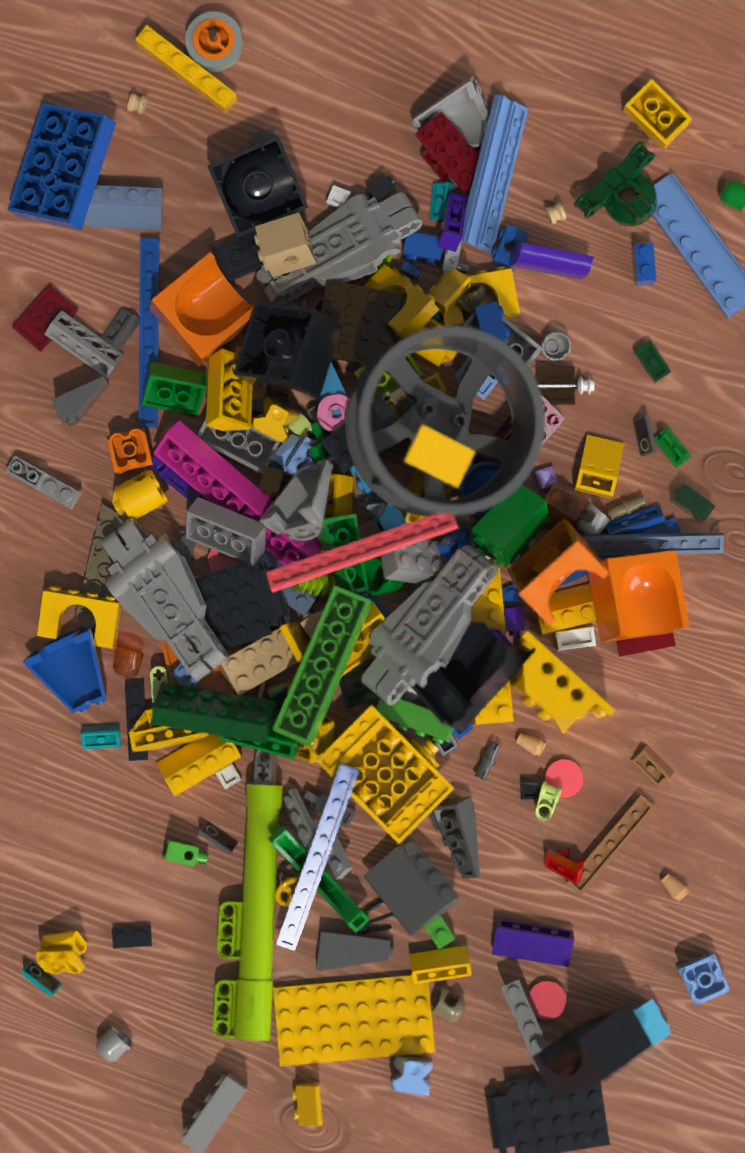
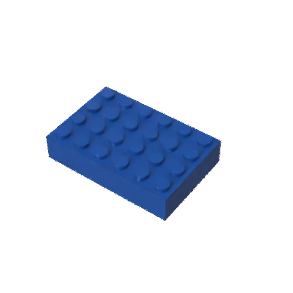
(61, 166)

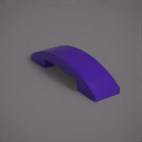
(174, 480)

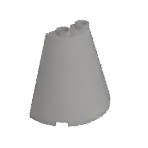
(464, 108)
(301, 503)

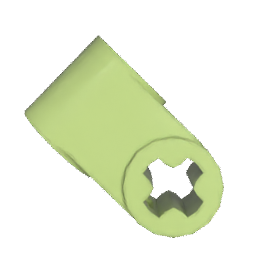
(301, 428)
(155, 682)
(549, 798)

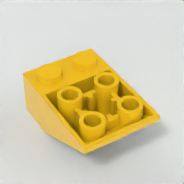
(599, 467)

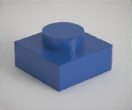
(411, 270)

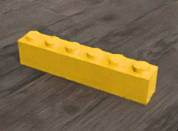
(186, 69)

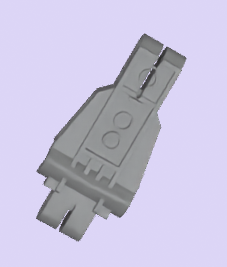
(347, 245)
(162, 596)
(427, 626)

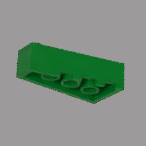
(339, 532)

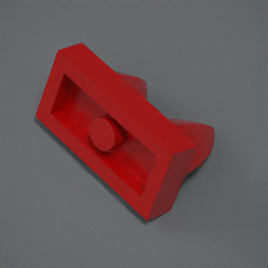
(559, 863)

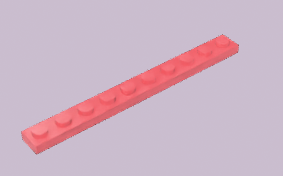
(360, 550)

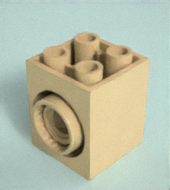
(284, 245)

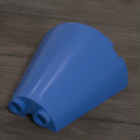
(70, 669)

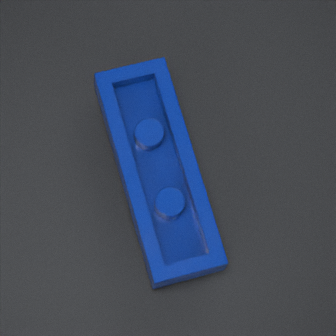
(635, 521)

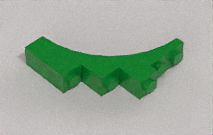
(327, 886)

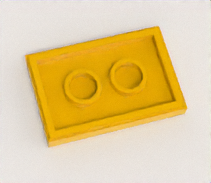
(439, 456)
(296, 639)

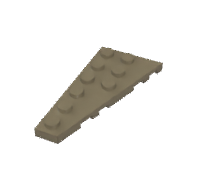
(98, 563)

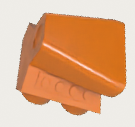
(129, 450)

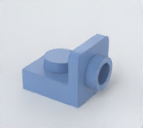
(184, 677)

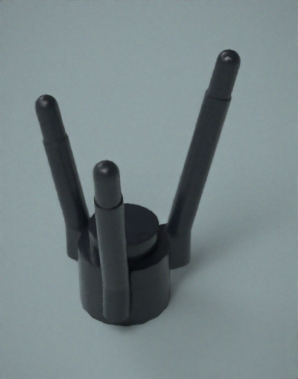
(366, 928)

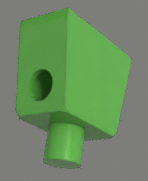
(175, 851)

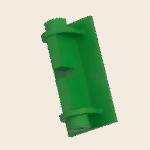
(672, 447)

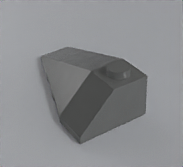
(458, 828)

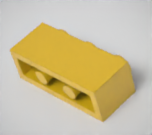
(440, 964)

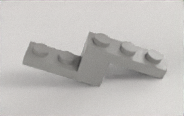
(306, 829)
(524, 1018)

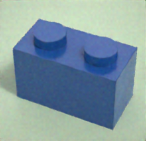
(422, 248)
(644, 264)
(490, 320)

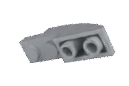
(43, 482)

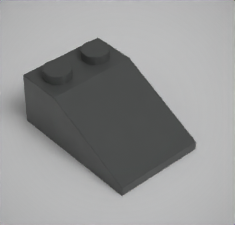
(77, 402)

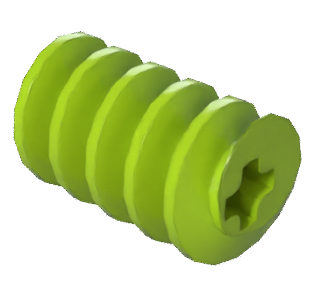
(322, 584)

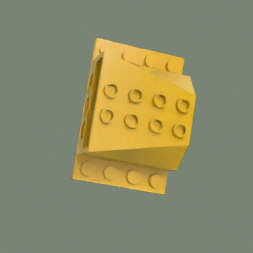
(554, 688)
(392, 778)

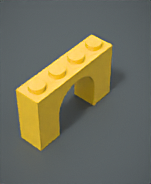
(500, 283)
(418, 307)
(106, 612)

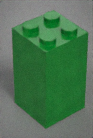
(510, 526)

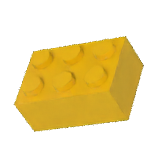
(657, 114)

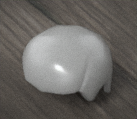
(556, 346)

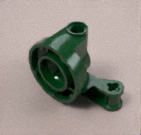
(615, 182)

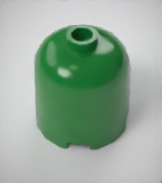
(375, 577)

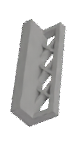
(82, 346)

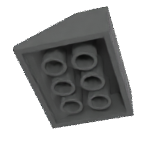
(411, 886)

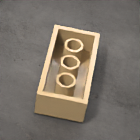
(257, 662)

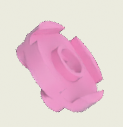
(325, 415)

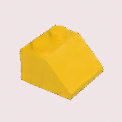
(451, 288)
(308, 1103)

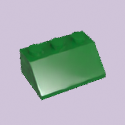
(174, 389)

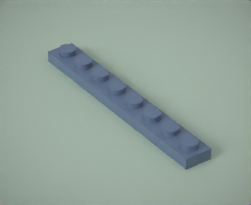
(654, 543)

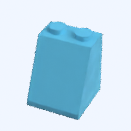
(652, 1021)

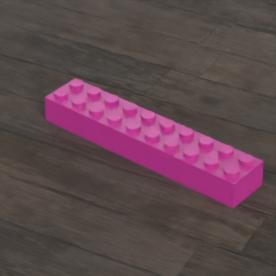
(227, 488)

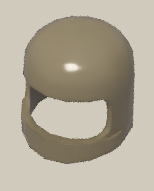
(445, 1012)

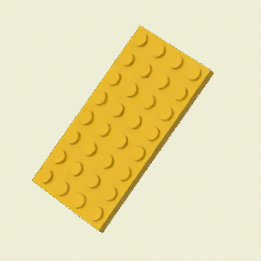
(353, 1020)

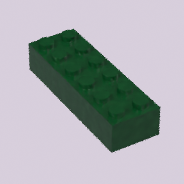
(213, 712)

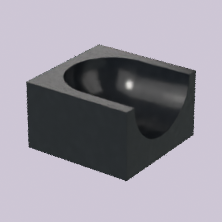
(257, 186)
(287, 348)
(592, 1051)

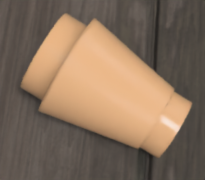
(532, 744)
(675, 887)

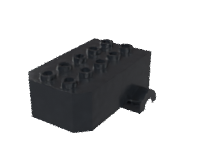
(471, 677)

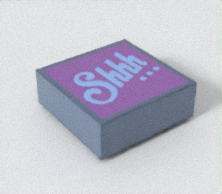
(546, 478)

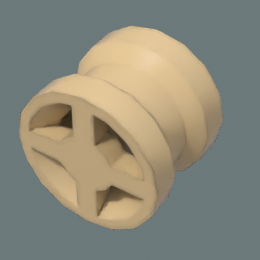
(137, 103)
(555, 213)

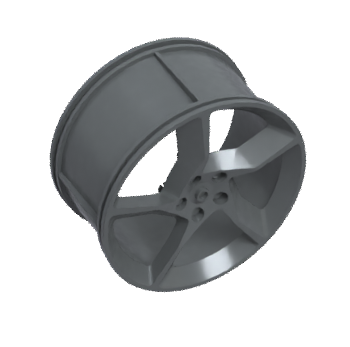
(449, 418)

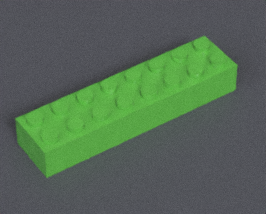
(323, 666)

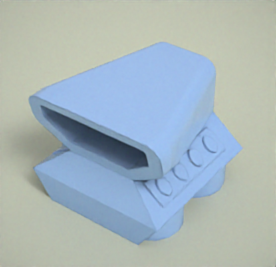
(292, 455)
(703, 978)
(411, 1075)

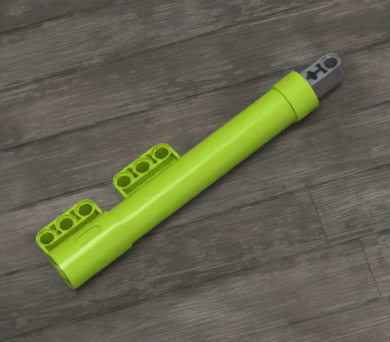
(253, 918)

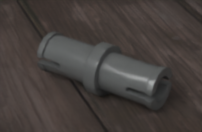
(488, 760)

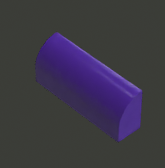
(550, 261)
(533, 942)

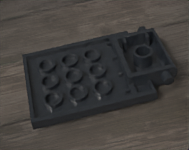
(241, 603)
(538, 1123)

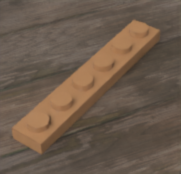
(613, 843)

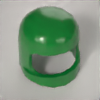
(733, 194)

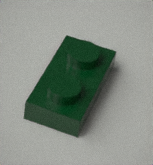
(652, 361)

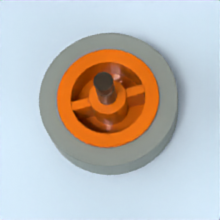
(214, 41)

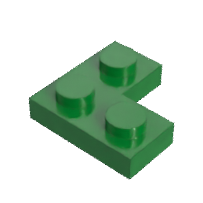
(317, 451)

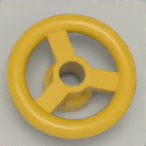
(427, 750)
(288, 886)

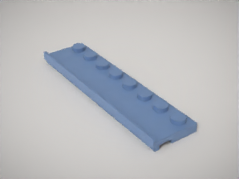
(493, 173)
(700, 245)

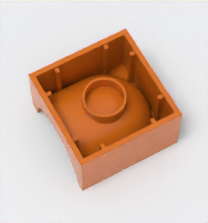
(202, 310)
(550, 563)
(639, 597)

